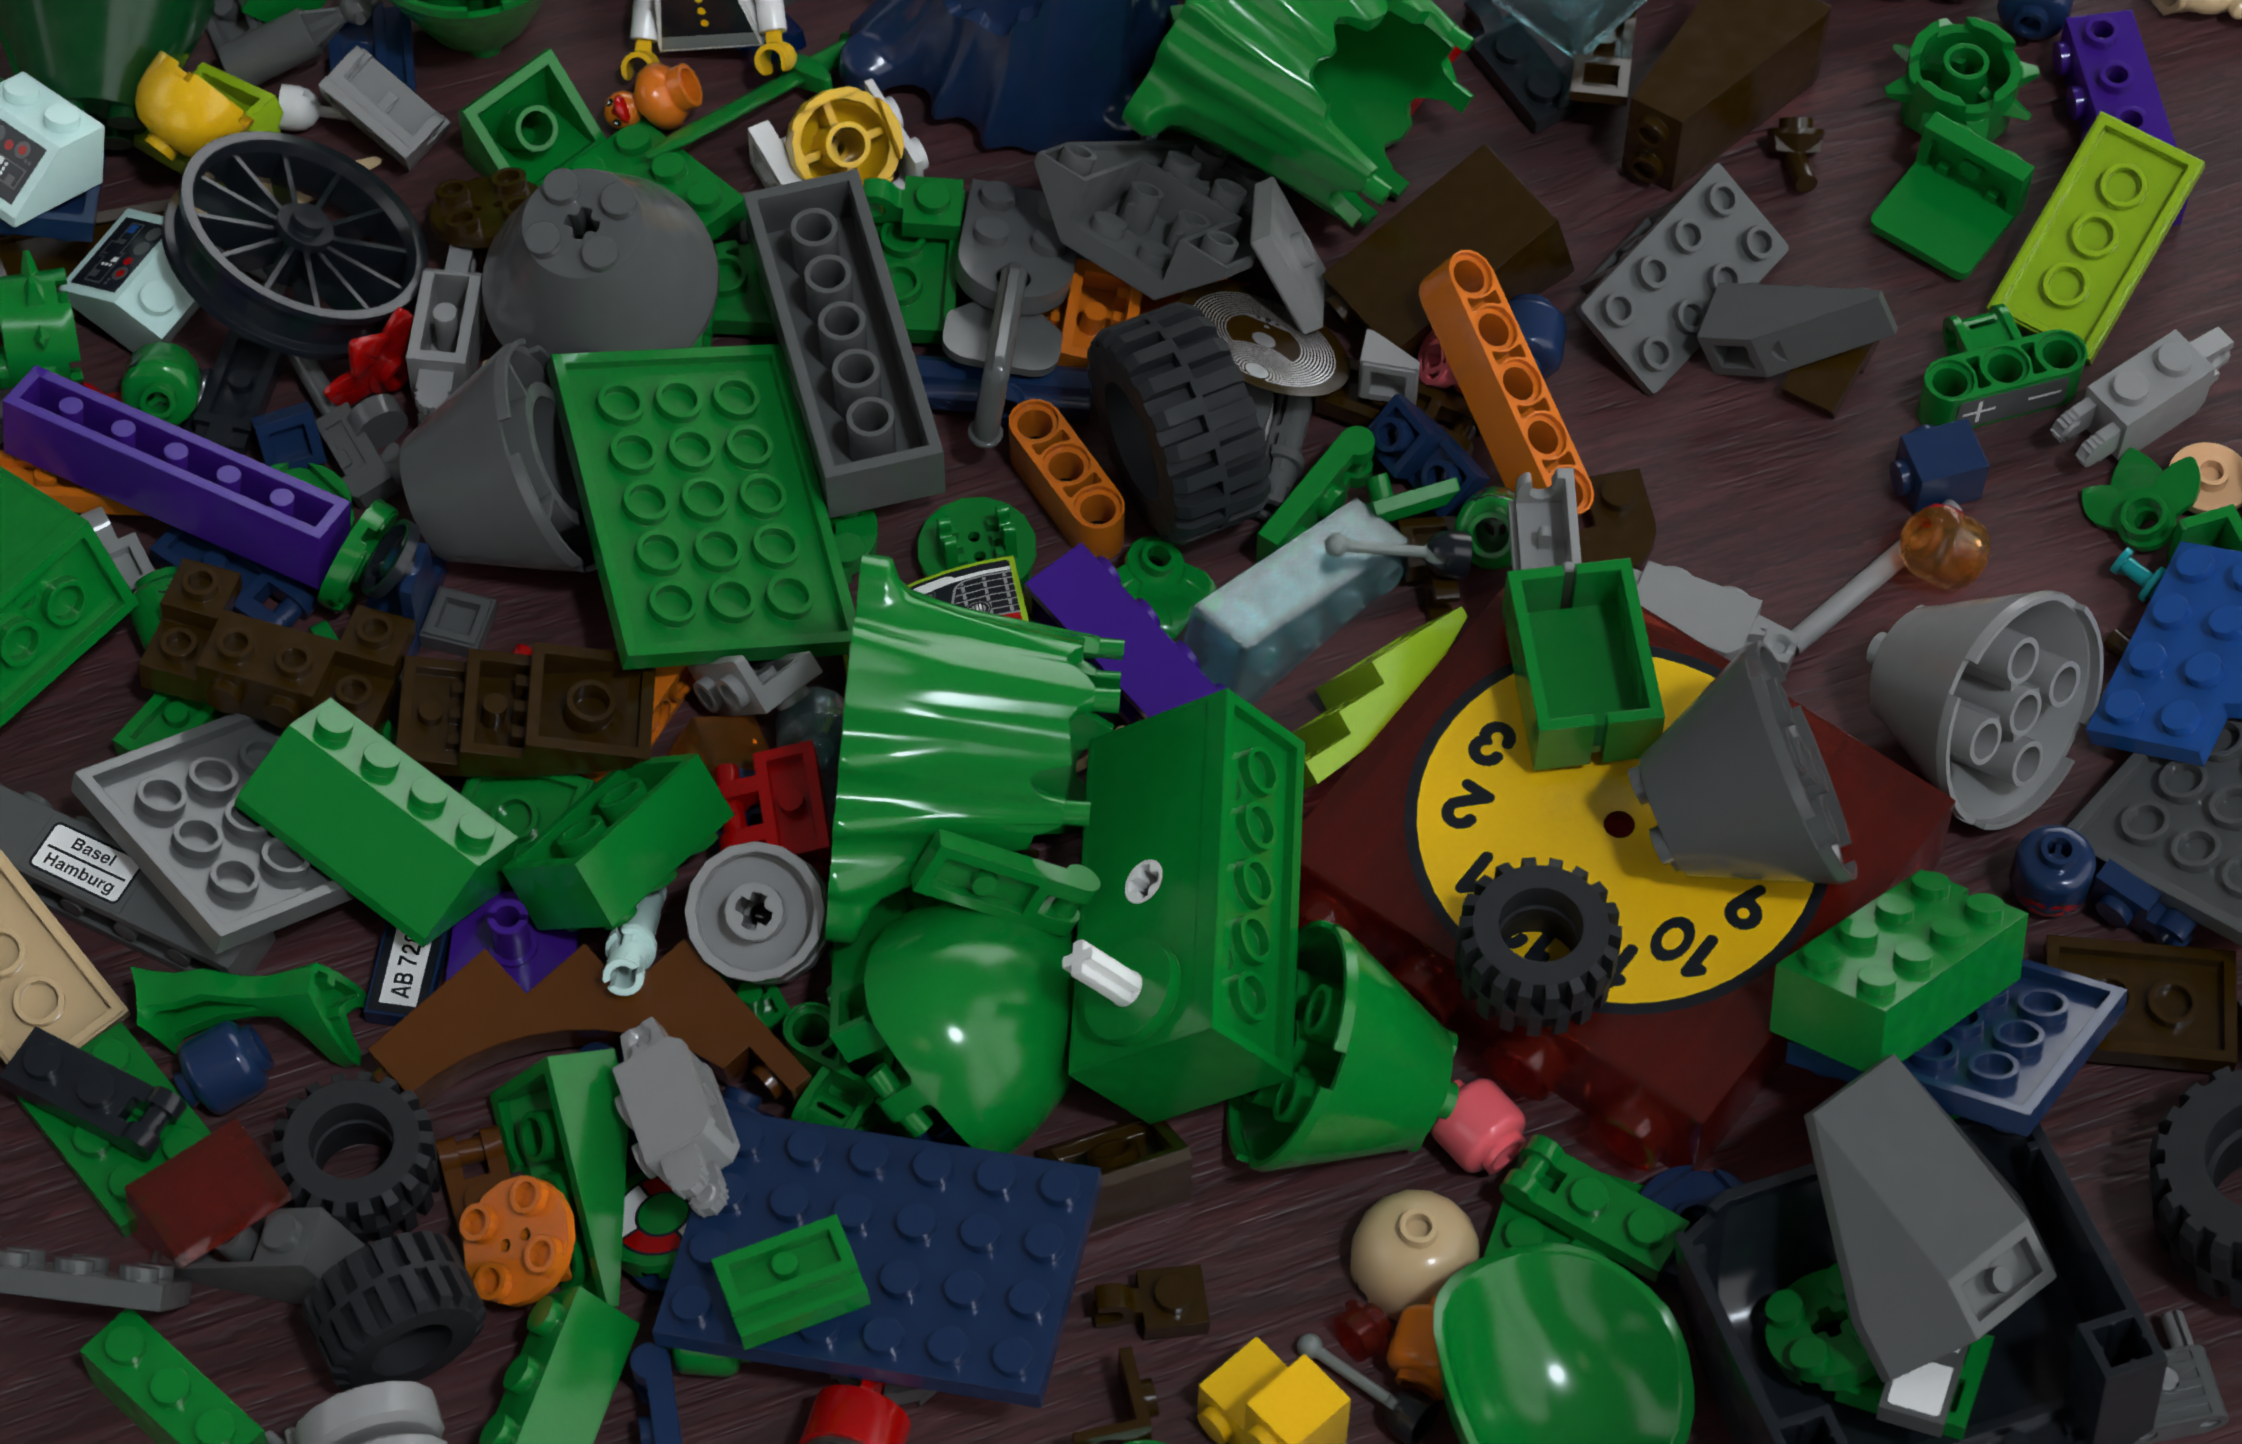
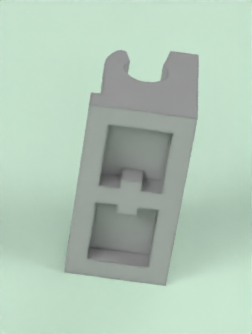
(383, 107)
(1546, 526)

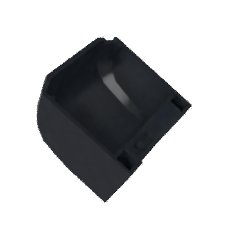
(2061, 1366)

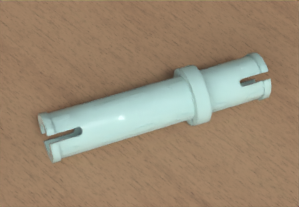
(633, 946)

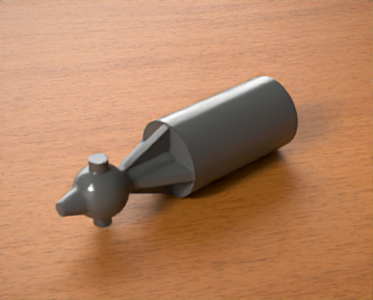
(289, 40)

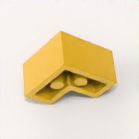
(1266, 1402)

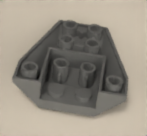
(1152, 210)
(1919, 1222)

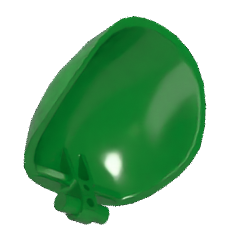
(974, 1021)
(1560, 1352)

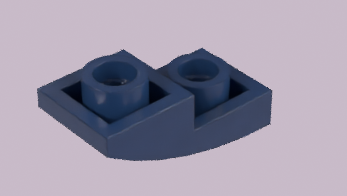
(1424, 453)

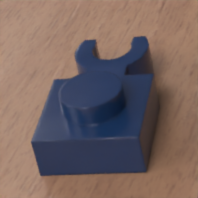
(2134, 904)

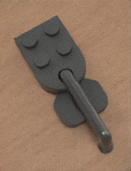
(1013, 273)

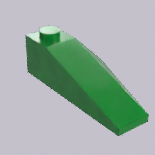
(566, 1130)

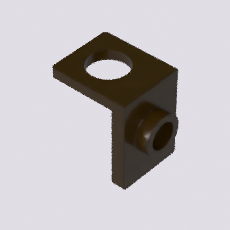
(1140, 1405)

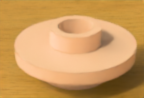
(2219, 473)

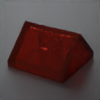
(204, 1195)

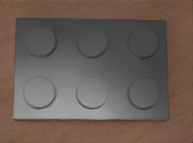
(90, 1280)

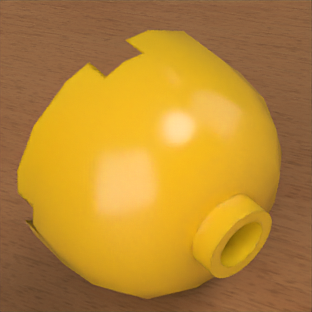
(183, 109)
(861, 127)

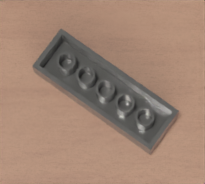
(844, 343)

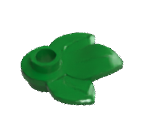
(2143, 494)
(1167, 588)

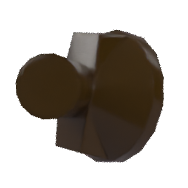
(1795, 140)

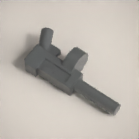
(357, 435)

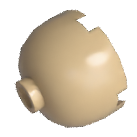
(1410, 1249)

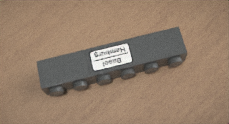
(98, 886)

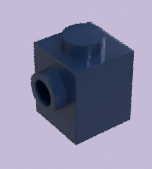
(1939, 465)

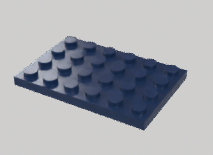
(956, 1245)

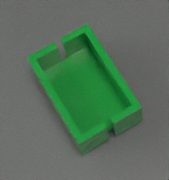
(1582, 668)

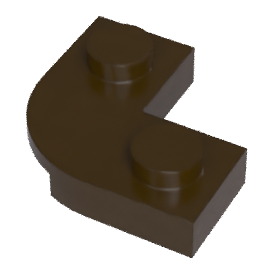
(1618, 520)

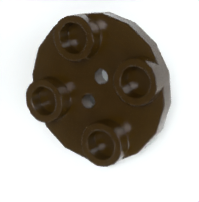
(476, 209)

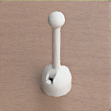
(302, 108)

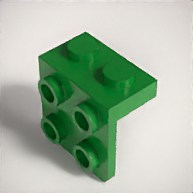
(1954, 198)

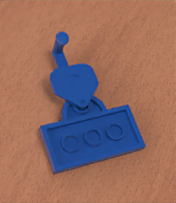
(2181, 663)

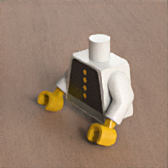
(709, 25)

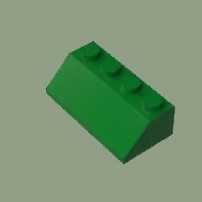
(378, 823)

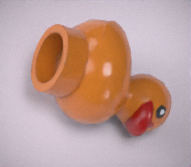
(660, 95)

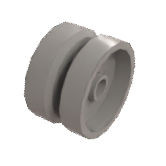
(722, 910)
(375, 1415)

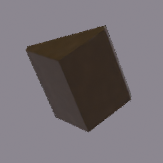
(1140, 1167)

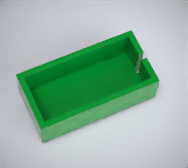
(1898, 971)

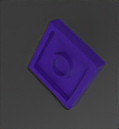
(512, 940)

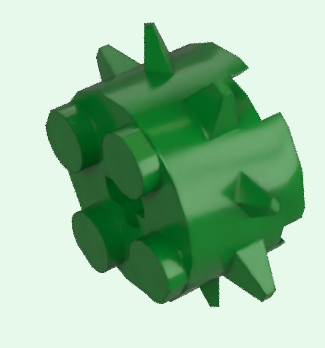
(1964, 75)
(36, 325)

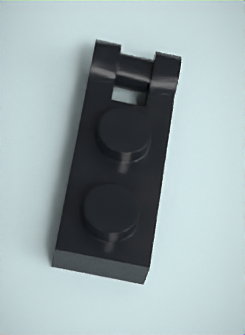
(91, 1093)

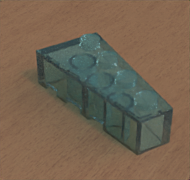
(1291, 603)

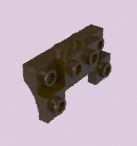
(265, 667)

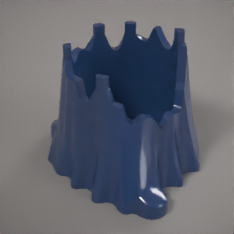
(1013, 67)

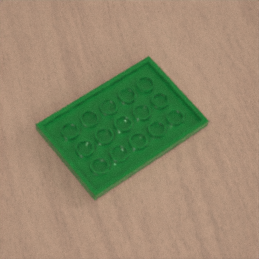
(702, 504)

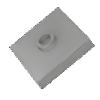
(1287, 256)

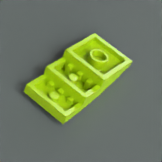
(1371, 693)

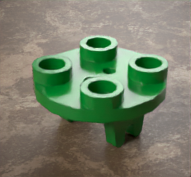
(997, 526)

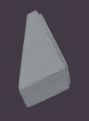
(1386, 370)

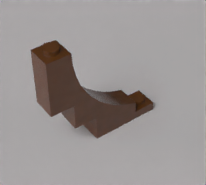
(488, 1019)

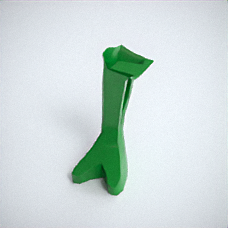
(306, 997)

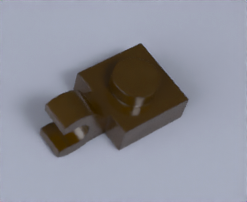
(1438, 590)
(1165, 1302)

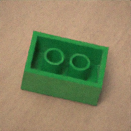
(618, 844)

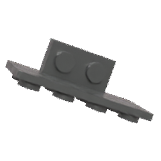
(1663, 276)

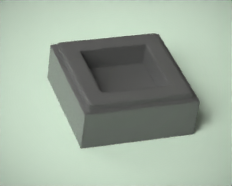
(458, 622)

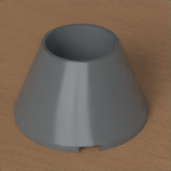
(495, 471)

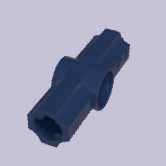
(957, 388)

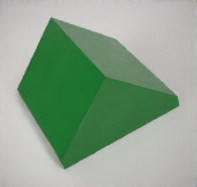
(529, 122)

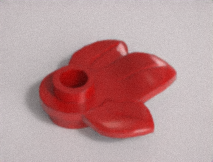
(375, 362)

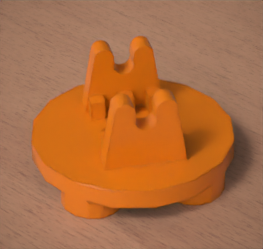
(507, 1217)

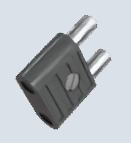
(2189, 1393)

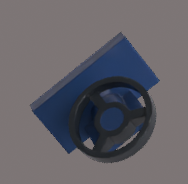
(403, 576)

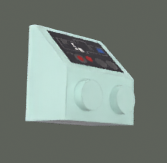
(45, 149)
(130, 285)

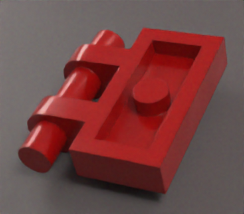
(790, 799)

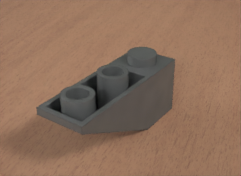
(1781, 327)
(273, 1256)

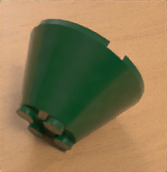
(100, 50)

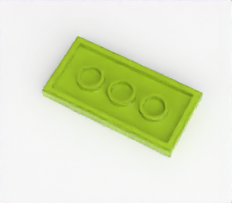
(2098, 233)

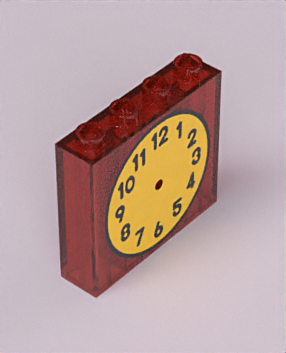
(1693, 987)

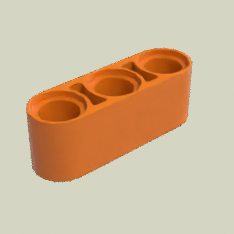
(1064, 456)

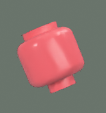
(1482, 1129)

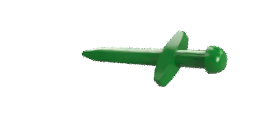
(808, 74)

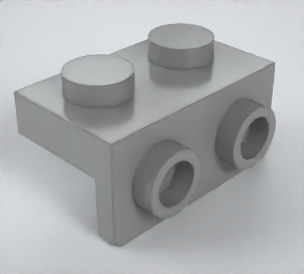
(738, 689)

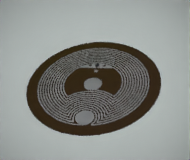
(1269, 343)

